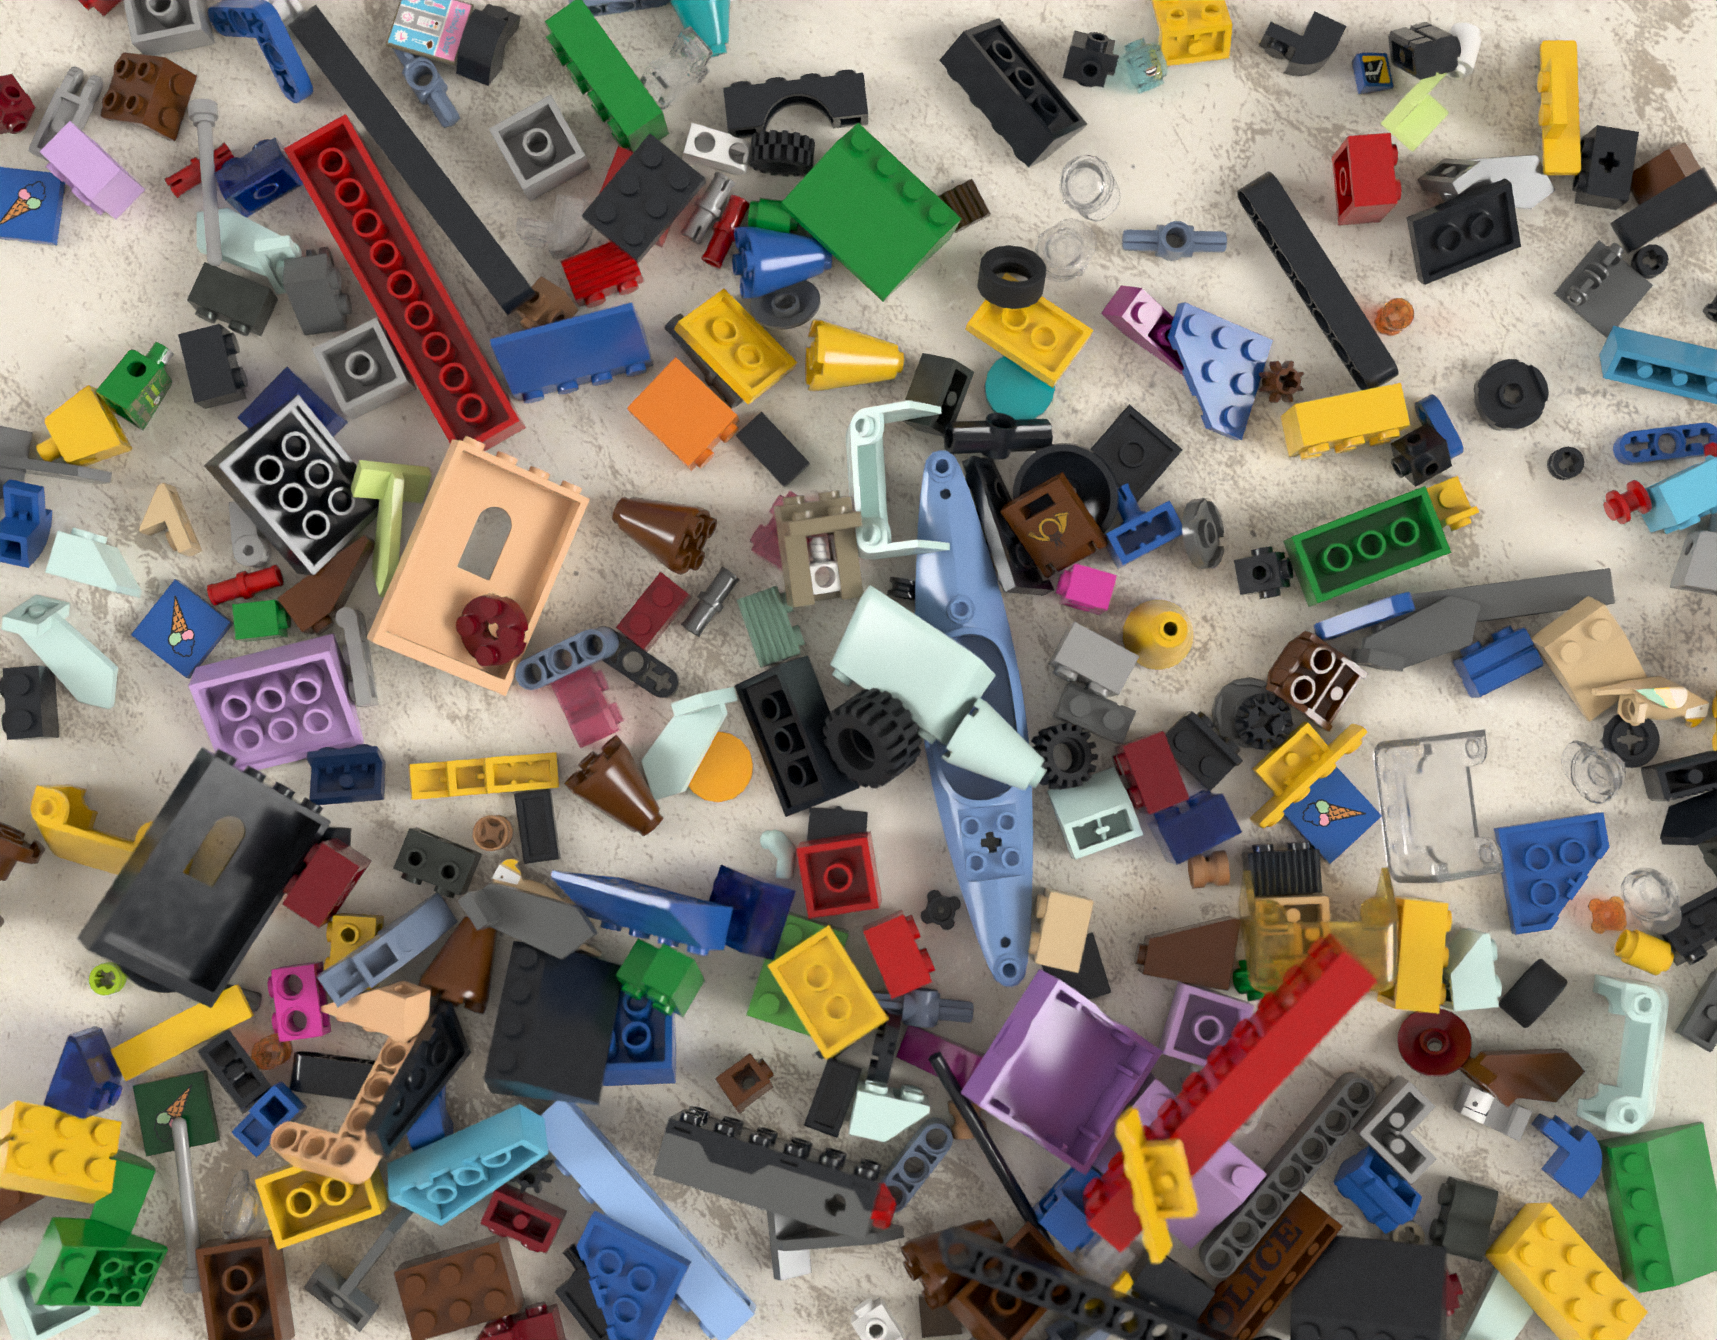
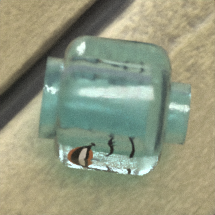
(1143, 66)

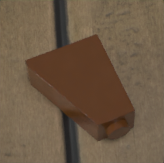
(1192, 953)

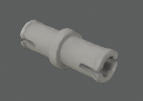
(707, 207)

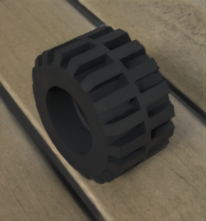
(872, 738)

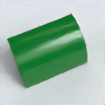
(129, 1189)

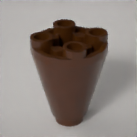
(667, 530)
(616, 787)
(463, 967)
(926, 1263)

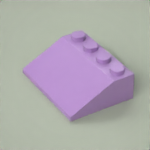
(278, 703)
(1217, 1186)

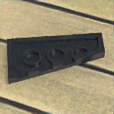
(1014, 564)
(423, 1074)

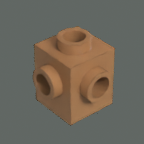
(547, 306)

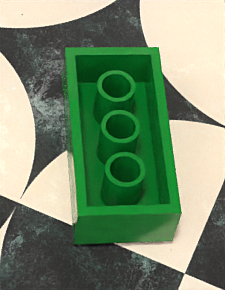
(606, 76)
(1367, 546)

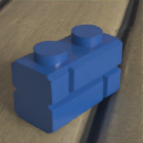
(1497, 662)
(1377, 1190)

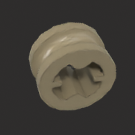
(1413, 1227)

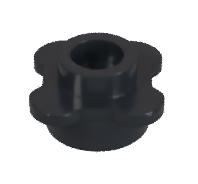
(943, 919)

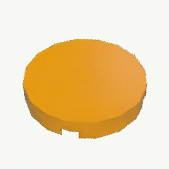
(724, 769)

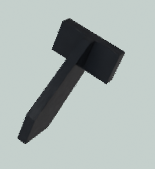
(1691, 820)

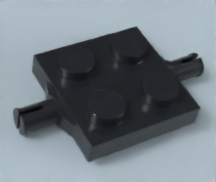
(579, 1298)

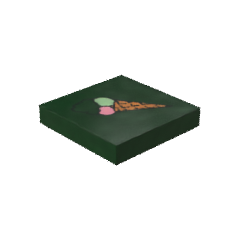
(173, 1097)

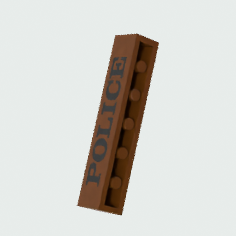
(1270, 1270)

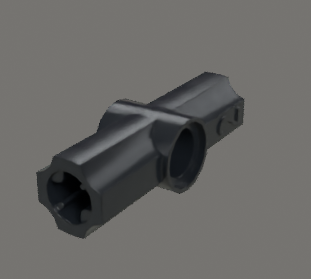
(997, 436)

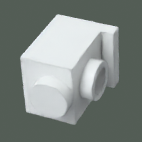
(872, 1313)

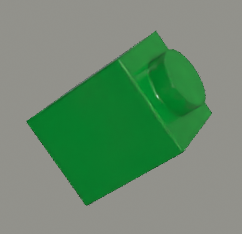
(260, 620)

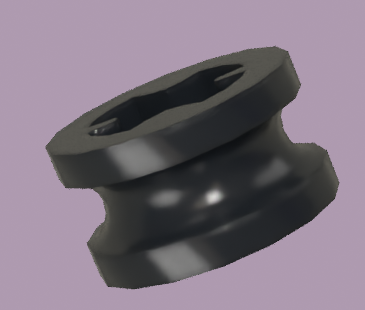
(1654, 252)
(1575, 468)
(902, 588)

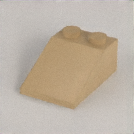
(1588, 652)

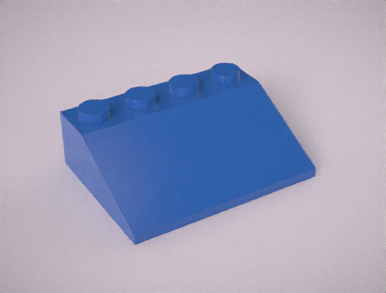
(573, 353)
(648, 910)
(641, 1045)

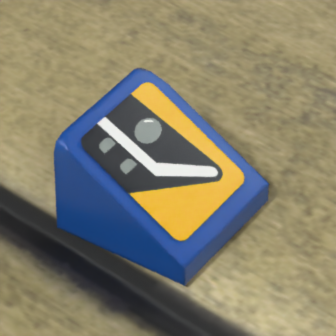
(1372, 72)

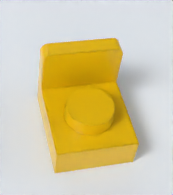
(1451, 504)

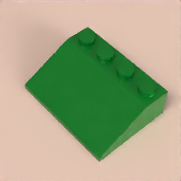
(871, 212)
(1662, 1205)

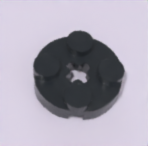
(1501, 413)
(884, 1048)

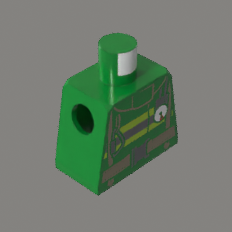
(137, 385)

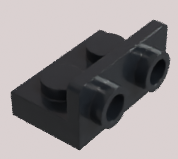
(1201, 749)
(1696, 930)

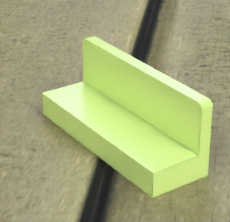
(1416, 114)

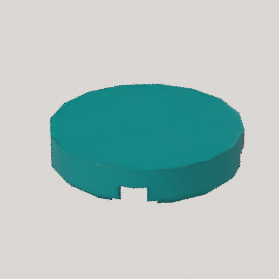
(1016, 391)

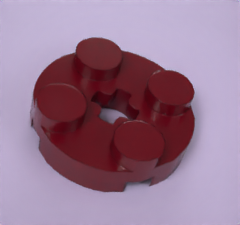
(475, 633)

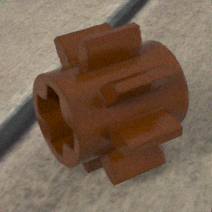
(1275, 388)

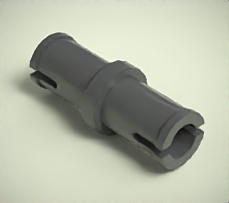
(710, 601)

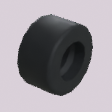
(1533, 993)

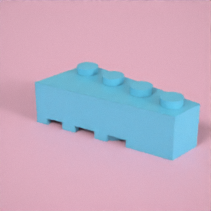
(467, 1165)

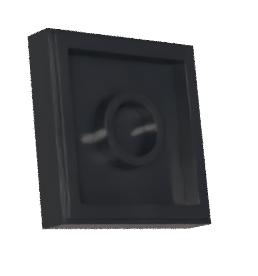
(1136, 451)

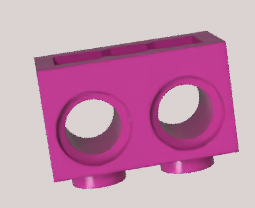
(1086, 589)
(307, 1001)

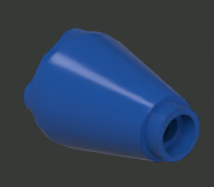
(775, 260)

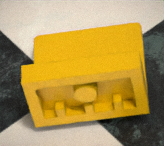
(1193, 30)

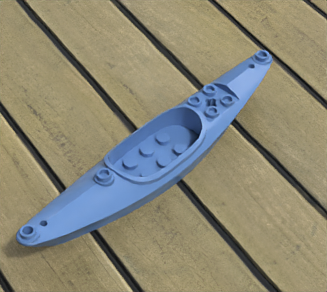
(963, 600)

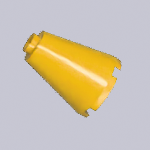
(848, 358)
(1146, 638)

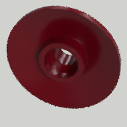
(1442, 1028)

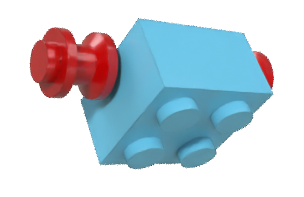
(1672, 501)

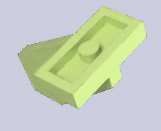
(392, 486)

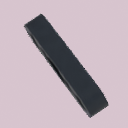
(650, 684)

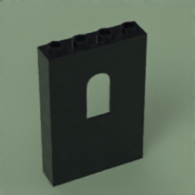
(180, 927)

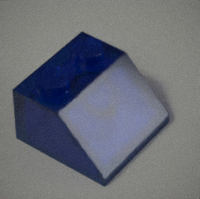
(257, 177)
(85, 1076)

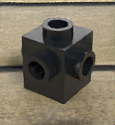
(1090, 59)
(1420, 455)
(1263, 573)

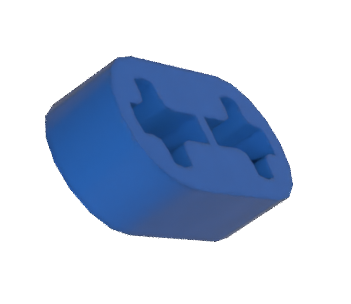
(1432, 412)

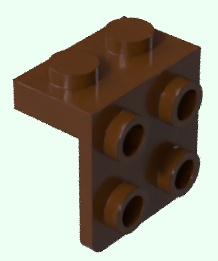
(148, 94)

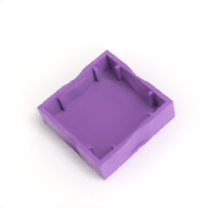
(1061, 1071)

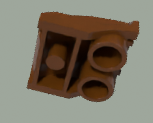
(1314, 678)

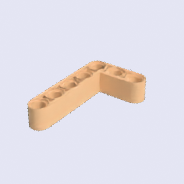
(349, 1153)

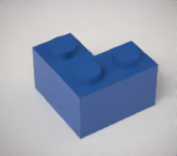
(1063, 1210)

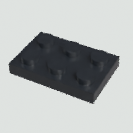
(643, 198)
(1464, 231)

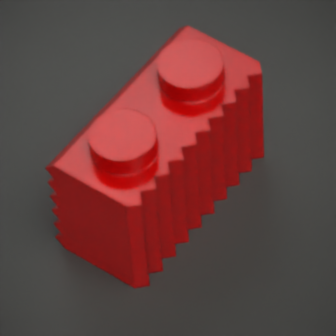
(600, 274)

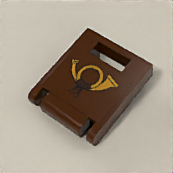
(1057, 533)

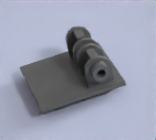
(1603, 288)

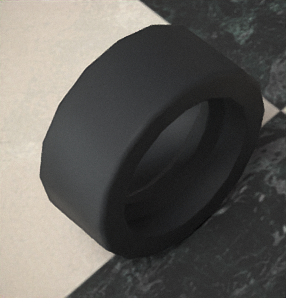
(1011, 293)

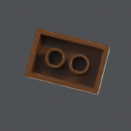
(459, 1287)
(245, 1289)
(1000, 1315)

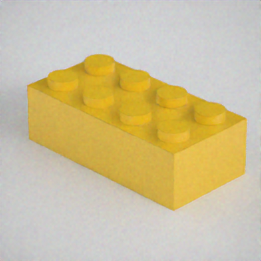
(1563, 1277)

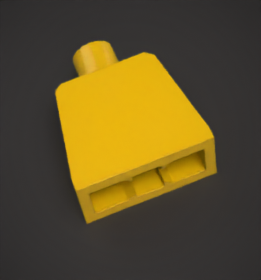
(83, 431)

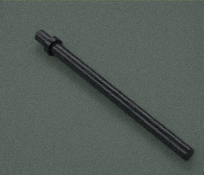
(986, 1143)

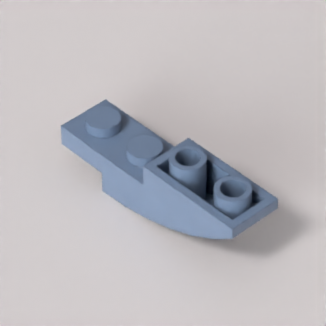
(388, 950)

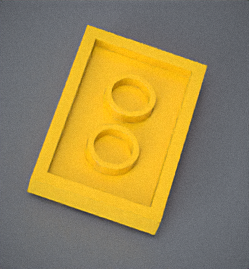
(1034, 337)
(735, 346)
(827, 992)

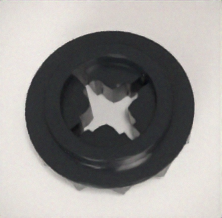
(1249, 714)
(1640, 752)

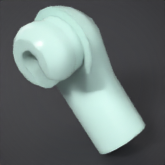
(782, 849)

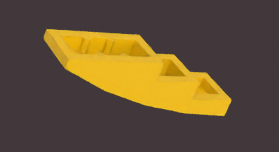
(483, 776)
(181, 1033)

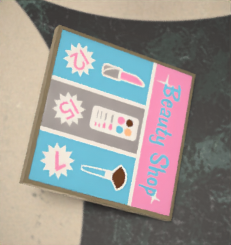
(430, 28)

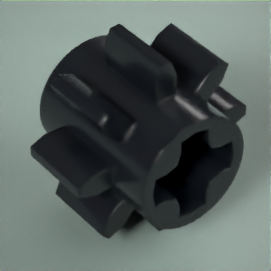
(528, 1180)

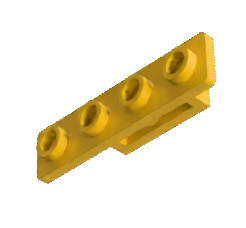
(1559, 107)
(1297, 765)
(1158, 1182)

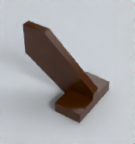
(1523, 1074)

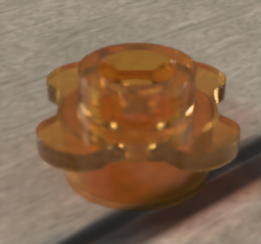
(1617, 918)

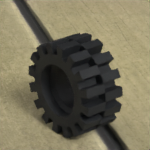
(782, 153)
(1080, 752)

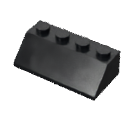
(1012, 91)
(788, 724)

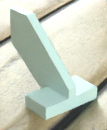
(251, 246)
(64, 650)
(684, 741)
(1498, 1313)

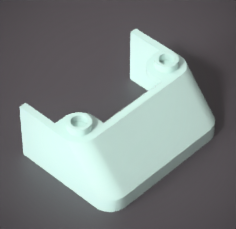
(868, 481)

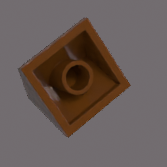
(1664, 172)

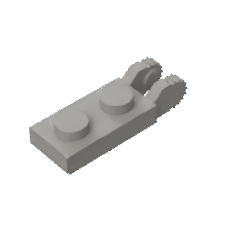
(67, 107)

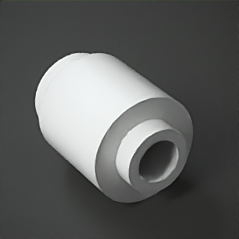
(1470, 44)

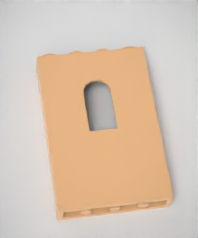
(432, 591)

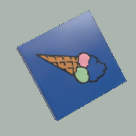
(30, 205)
(182, 628)
(1332, 815)

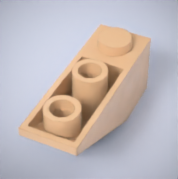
(392, 1010)

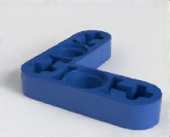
(262, 21)

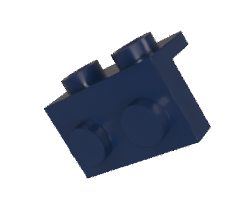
(346, 775)

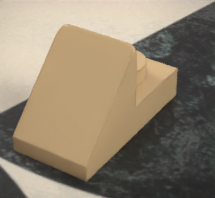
(168, 512)

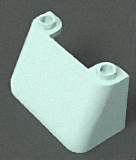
(913, 662)
(1633, 1099)

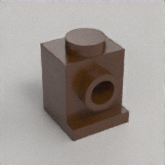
(732, 1081)

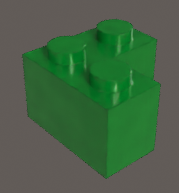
(661, 976)

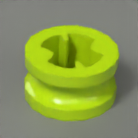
(95, 979)

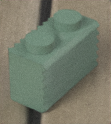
(770, 627)

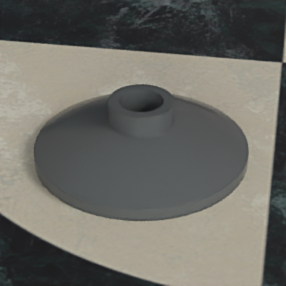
(787, 306)

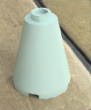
(994, 749)

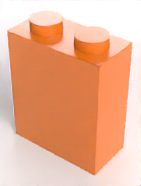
(684, 415)

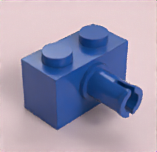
(1141, 530)

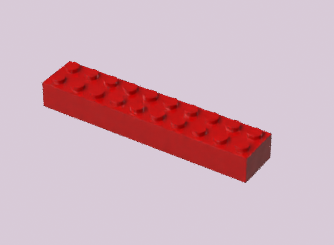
(403, 285)
(1238, 1076)

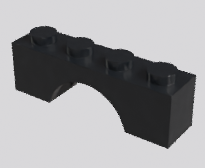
(837, 97)

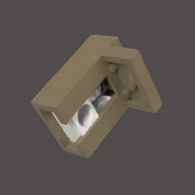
(801, 519)

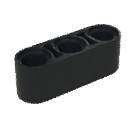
(1665, 210)
(329, 1074)

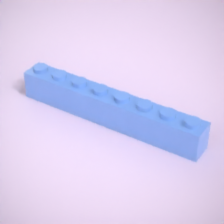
(631, 1202)

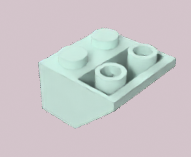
(1095, 814)
(1471, 973)
(885, 1111)

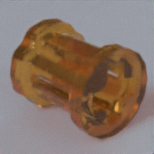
(1394, 306)
(264, 1058)

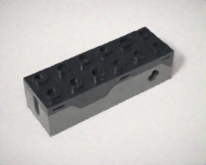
(775, 1173)

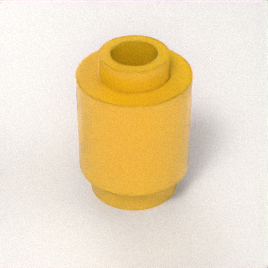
(1644, 951)

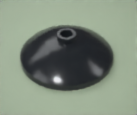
(1084, 471)

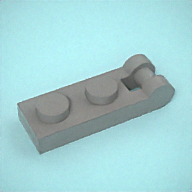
(358, 657)

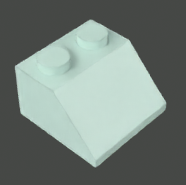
(89, 560)
(34, 1321)

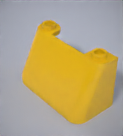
(70, 834)

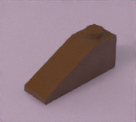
(318, 597)

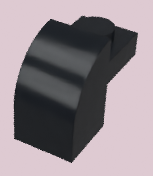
(484, 43)
(1306, 51)

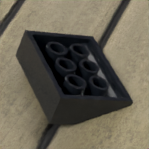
(295, 486)
(553, 1026)
(1372, 1292)

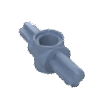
(432, 94)
(1192, 241)
(925, 1007)

